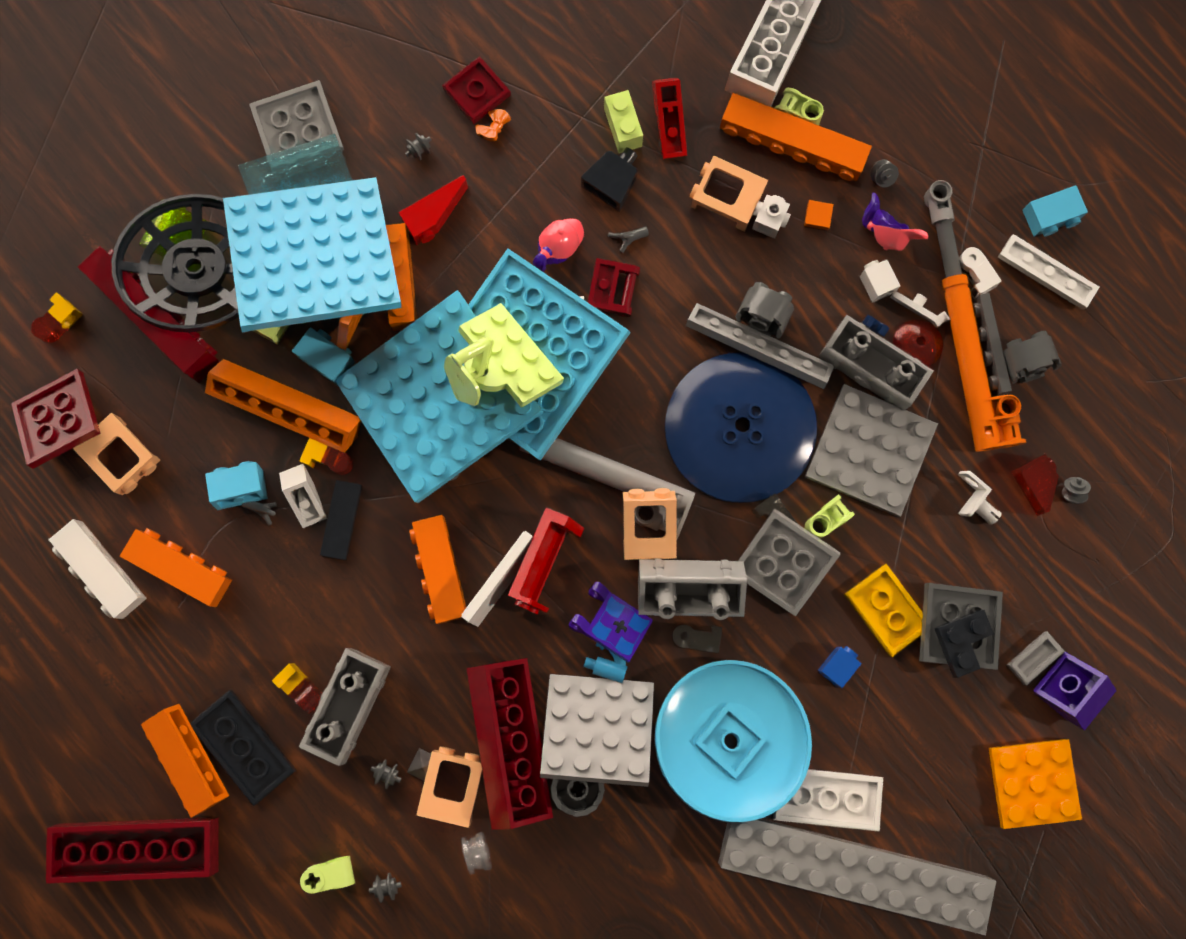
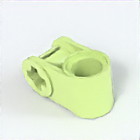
(800, 105)
(831, 516)
(333, 875)

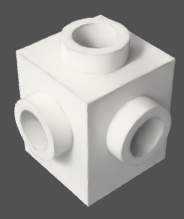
(771, 215)

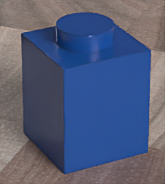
(840, 666)

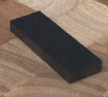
(341, 520)

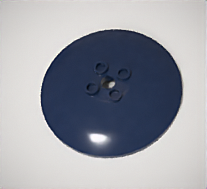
(732, 462)

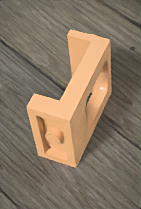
(747, 200)
(110, 429)
(649, 547)
(443, 809)

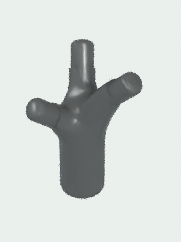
(629, 237)
(261, 509)

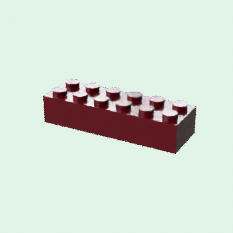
(185, 349)
(509, 744)
(132, 850)

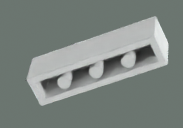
(97, 570)

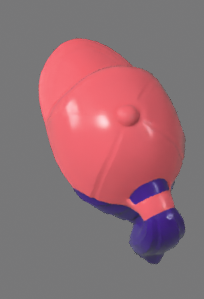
(886, 229)
(558, 242)

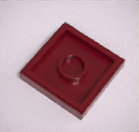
(476, 90)

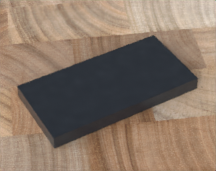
(242, 747)

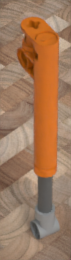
(988, 422)

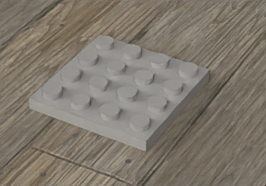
(871, 450)
(598, 730)

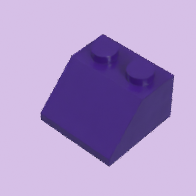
(1075, 690)

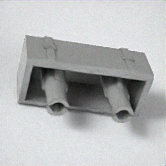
(875, 363)
(691, 588)
(344, 706)

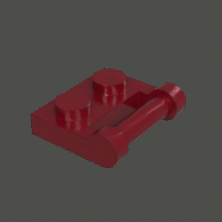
(605, 283)

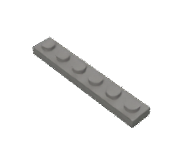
(760, 345)

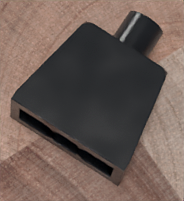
(612, 177)

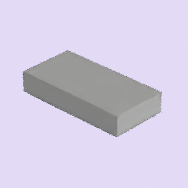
(1035, 658)

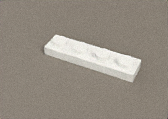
(1048, 272)

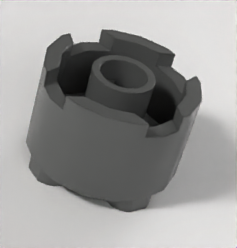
(766, 310)
(1031, 357)
(575, 803)

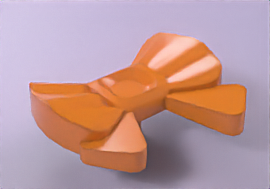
(491, 132)

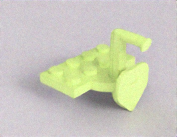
(499, 359)

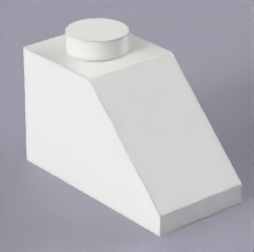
(302, 495)

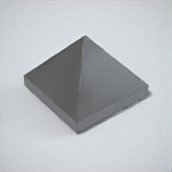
(420, 764)

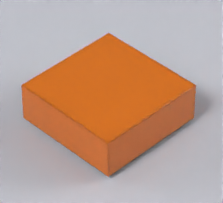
(818, 215)

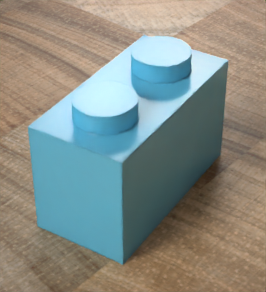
(1055, 211)
(323, 355)
(236, 485)

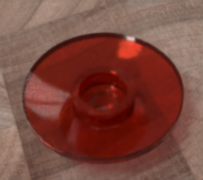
(906, 337)

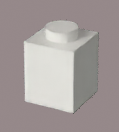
(879, 280)

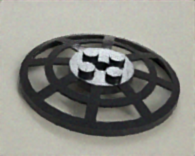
(176, 264)

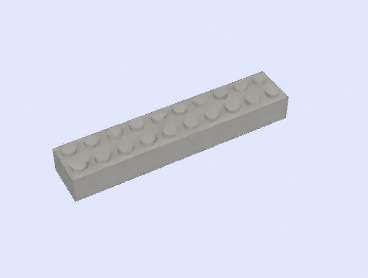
(859, 873)

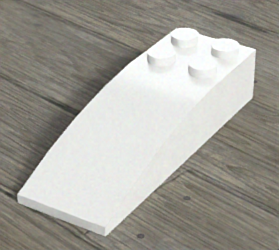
(771, 49)

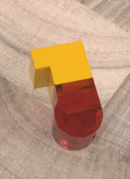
(56, 320)
(318, 452)
(298, 687)

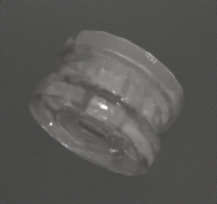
(476, 853)

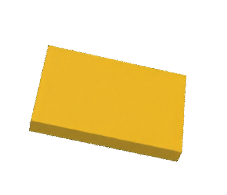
(887, 610)

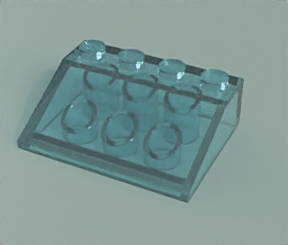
(297, 167)

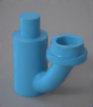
(606, 668)

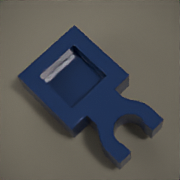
(875, 326)

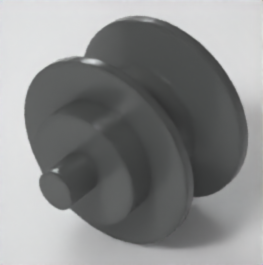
(418, 146)
(884, 173)
(1076, 490)
(385, 774)
(385, 887)

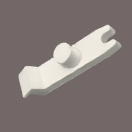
(917, 307)

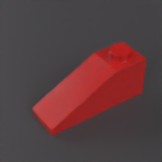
(670, 117)
(431, 212)

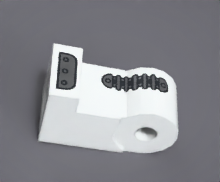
(978, 271)

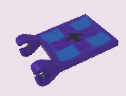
(615, 625)

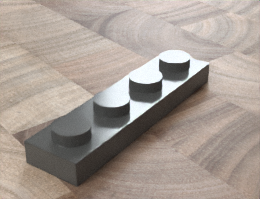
(992, 347)

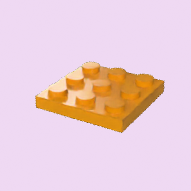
(1035, 783)

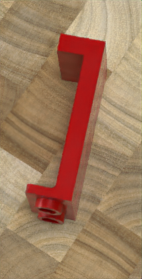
(540, 559)

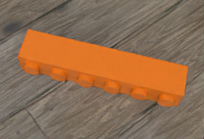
(795, 137)
(283, 405)

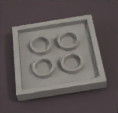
(294, 118)
(787, 562)

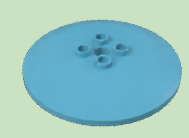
(769, 732)

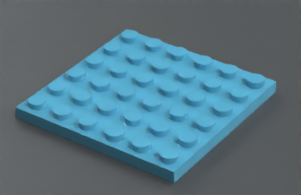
(310, 254)
(565, 329)
(413, 410)

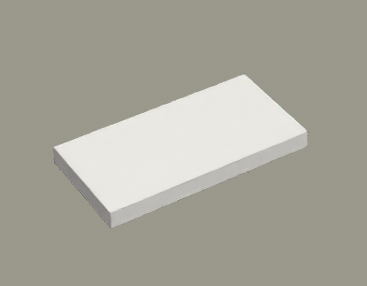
(498, 581)
(836, 801)

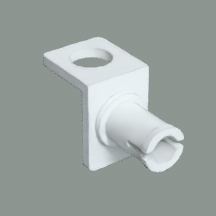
(977, 501)

